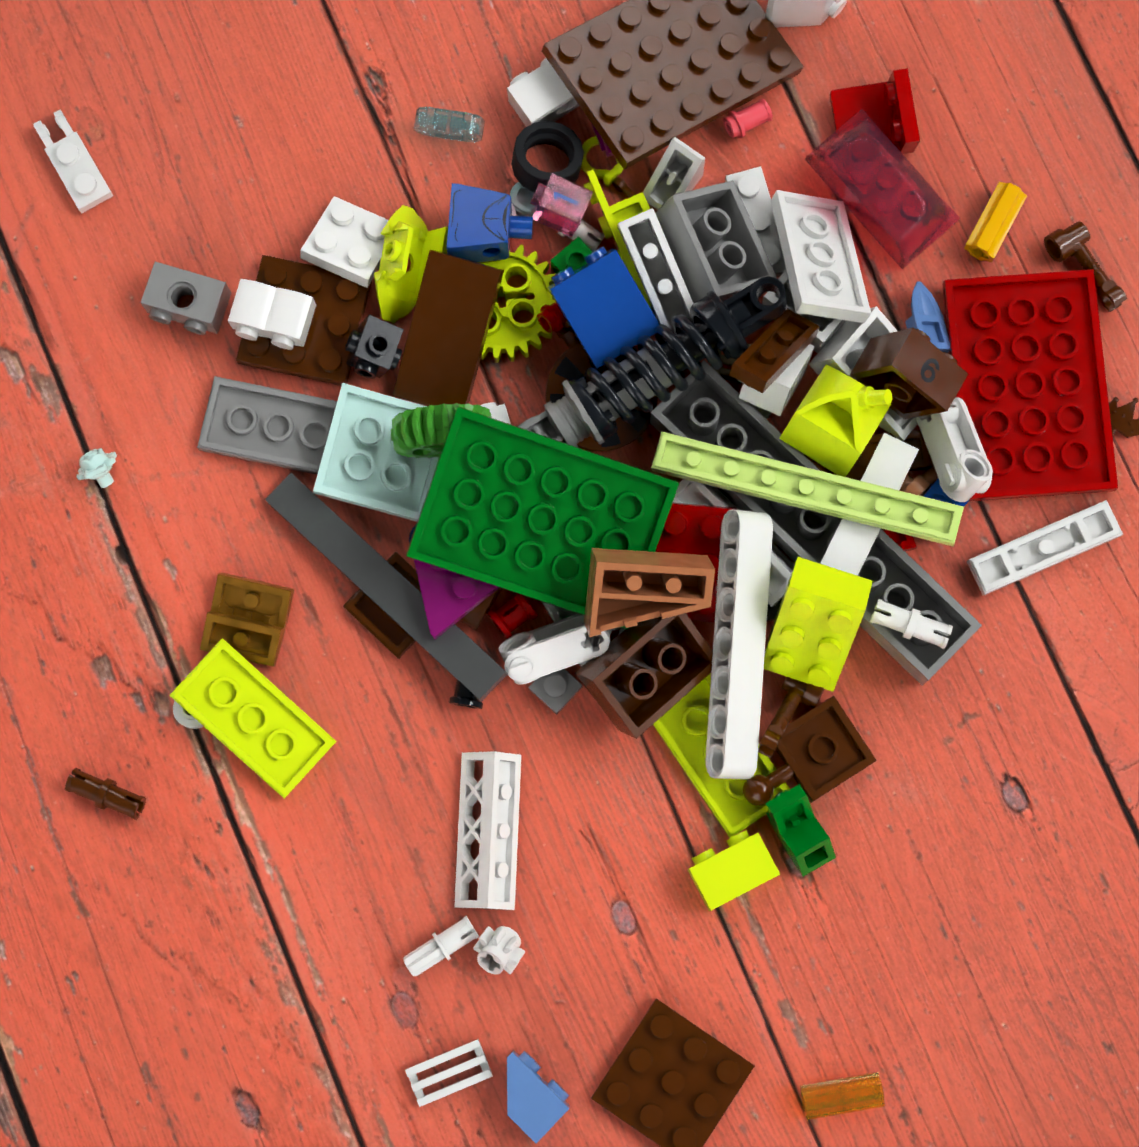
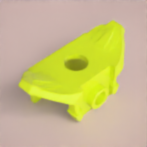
(404, 239)

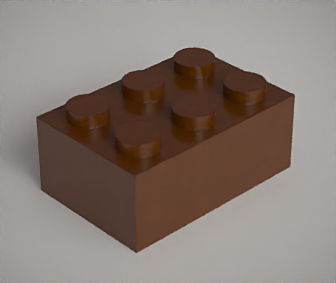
(647, 671)

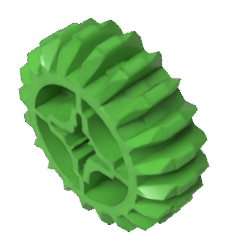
(424, 429)

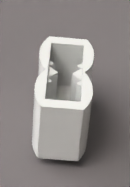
(271, 314)

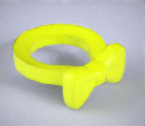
(607, 175)

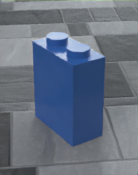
(603, 305)

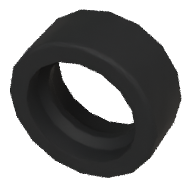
(550, 134)

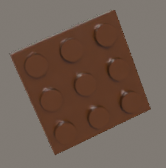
(337, 312)
(672, 1080)

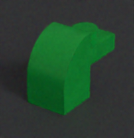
(799, 830)

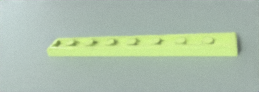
(807, 488)

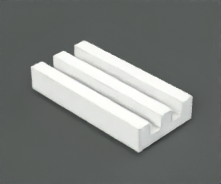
(418, 1085)

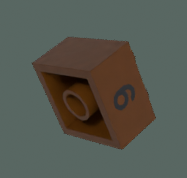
(914, 371)

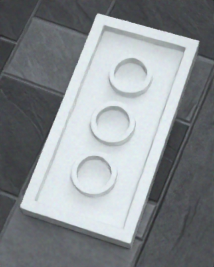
(820, 257)

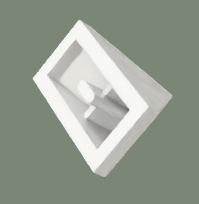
(676, 173)

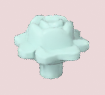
(96, 466)

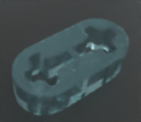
(449, 124)

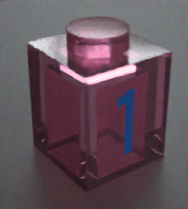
(560, 204)

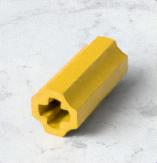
(995, 221)

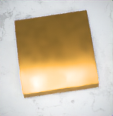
(248, 617)

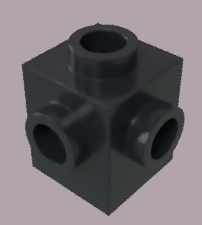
(374, 347)

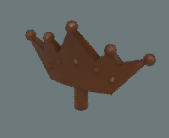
(1122, 418)

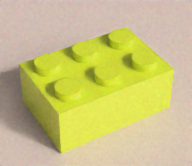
(816, 623)

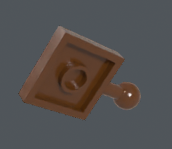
(817, 751)

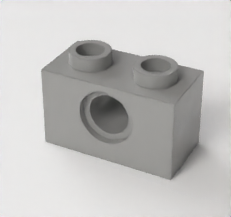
(170, 283)

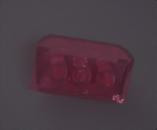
(882, 189)

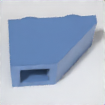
(530, 1099)

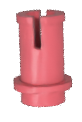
(748, 118)

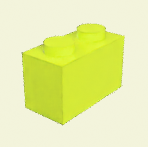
(733, 870)

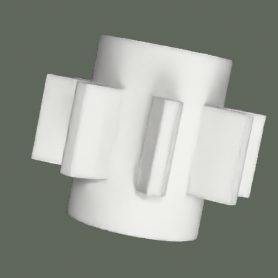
(499, 950)

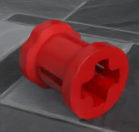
(512, 614)

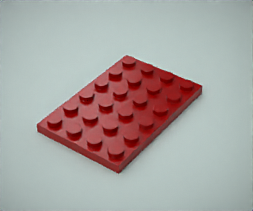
(1034, 381)

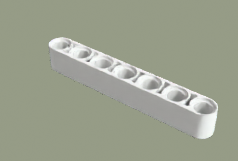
(739, 645)

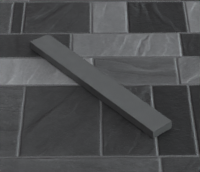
(383, 585)

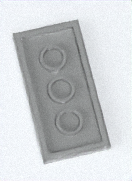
(266, 425)

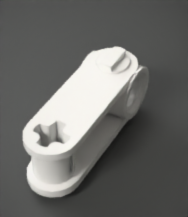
(956, 452)
(551, 649)

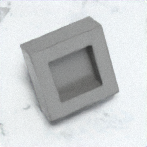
(556, 689)

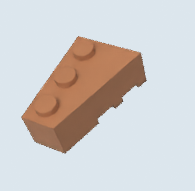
(644, 586)

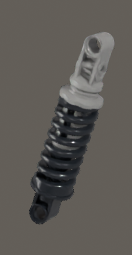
(595, 404)

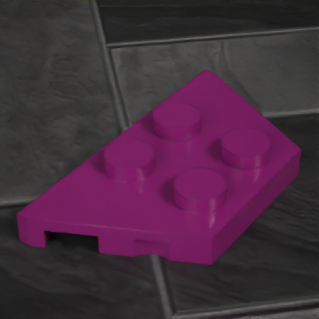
(448, 595)

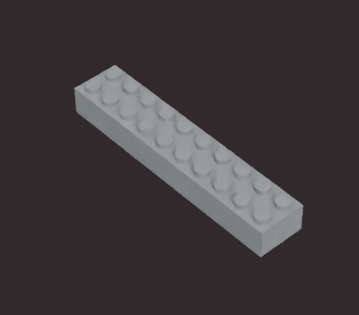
(716, 415)

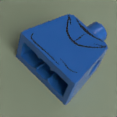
(483, 224)

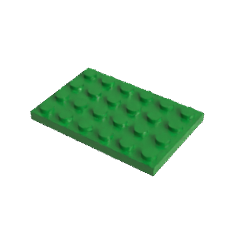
(532, 509)

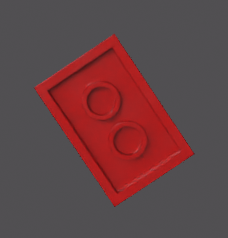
(698, 532)

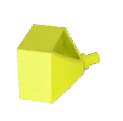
(836, 420)

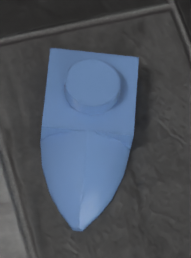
(928, 317)

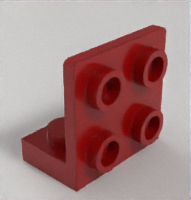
(886, 103)

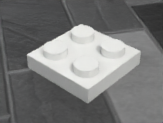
(346, 242)

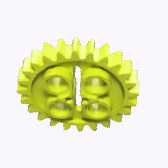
(508, 334)

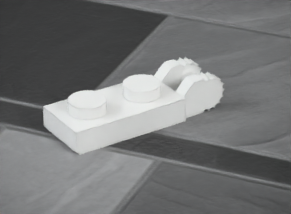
(74, 165)

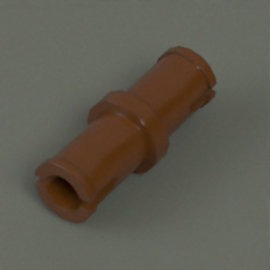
(105, 793)

